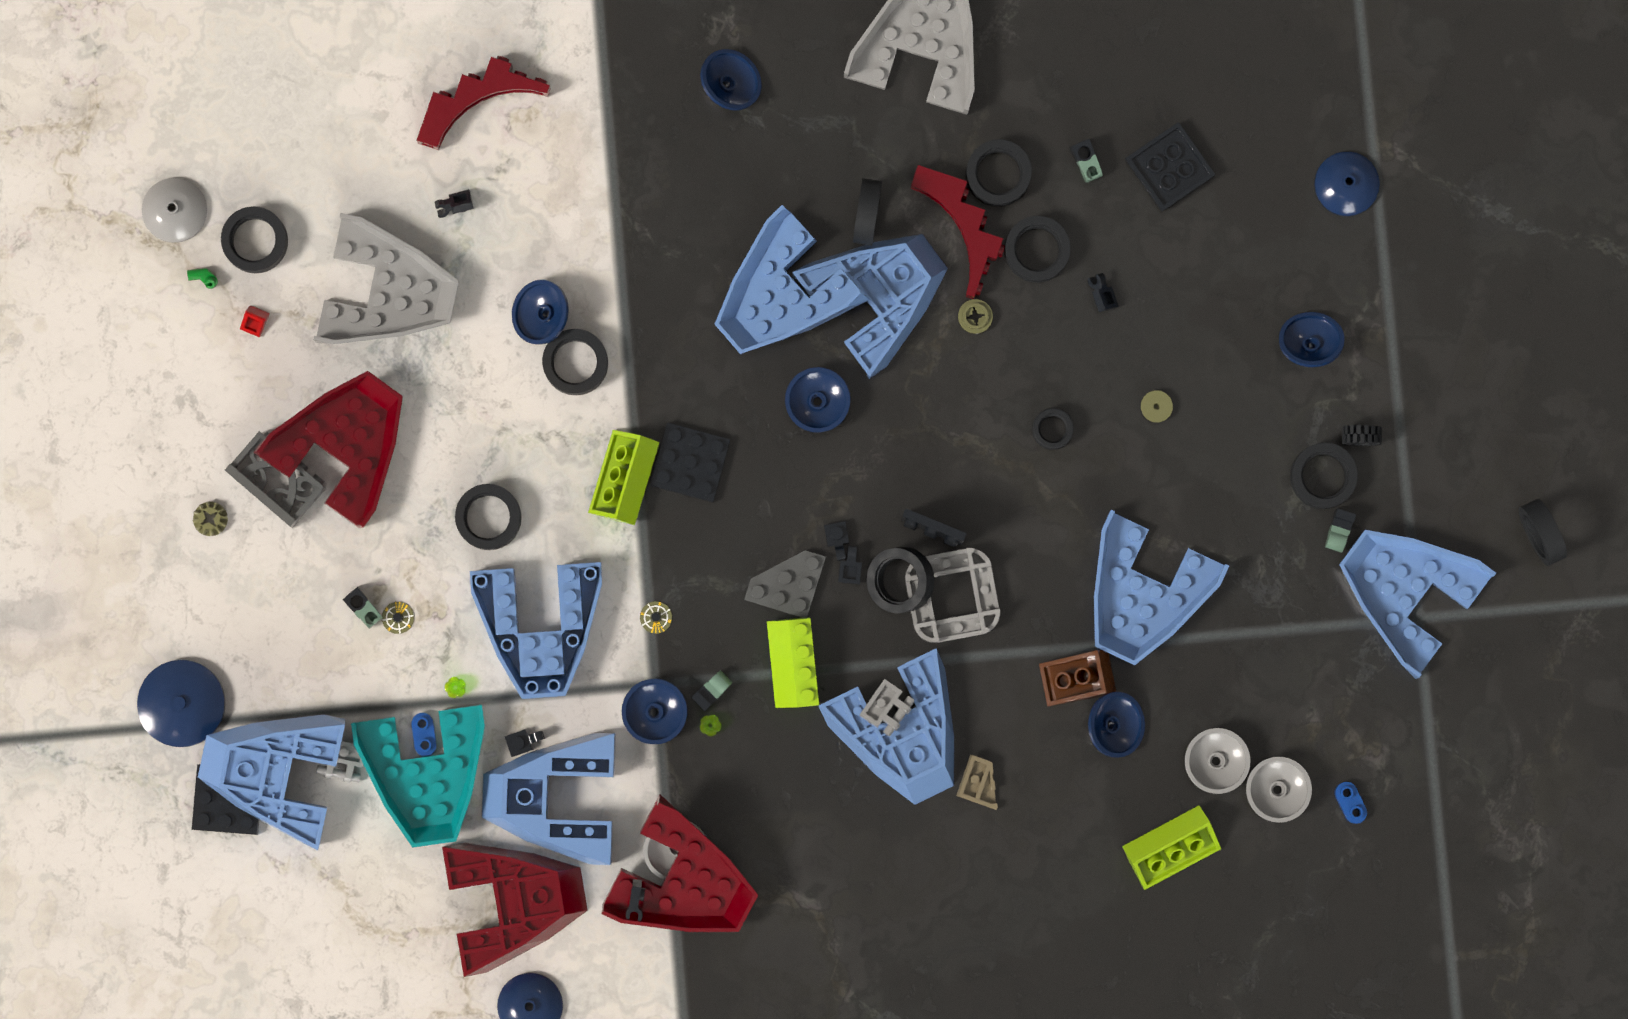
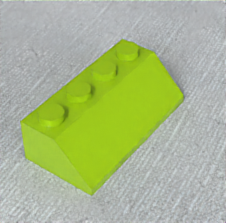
(623, 477)
(792, 662)
(1172, 847)

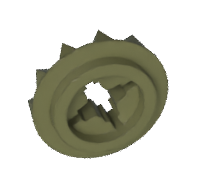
(981, 308)
(220, 520)

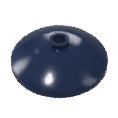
(736, 73)
(1344, 198)
(531, 311)
(1315, 332)
(820, 384)
(638, 707)
(1125, 724)
(530, 988)

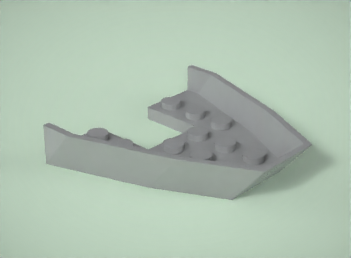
(924, 28)
(405, 294)

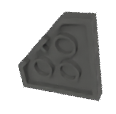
(788, 585)

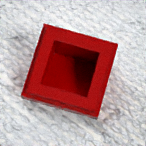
(254, 321)

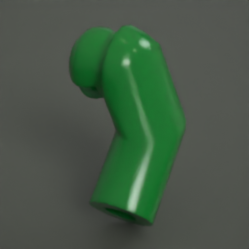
(204, 275)

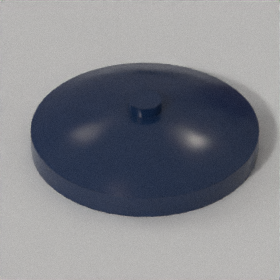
(181, 703)

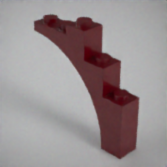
(498, 80)
(980, 246)

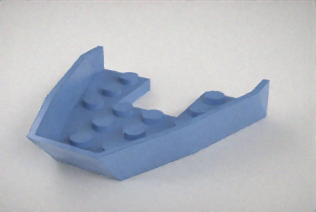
(898, 280)
(767, 302)
(1392, 577)
(1135, 611)
(921, 752)
(254, 765)

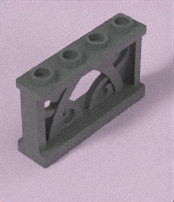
(284, 507)

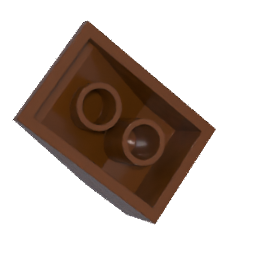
(1077, 677)

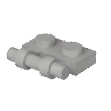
(880, 705)
(347, 755)

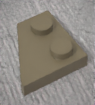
(978, 783)

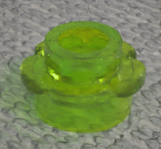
(454, 681)
(714, 721)

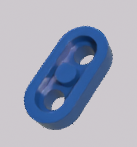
(424, 734)
(1351, 802)

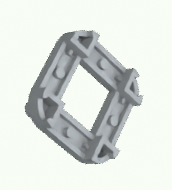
(984, 593)

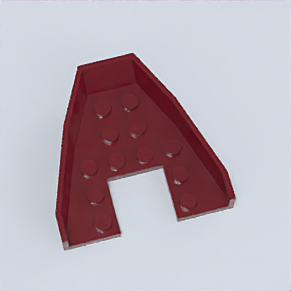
(353, 425)
(699, 890)
(531, 895)

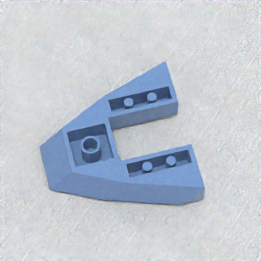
(539, 661)
(518, 797)

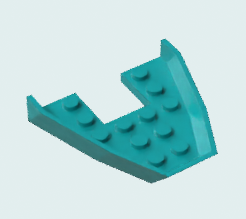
(424, 793)

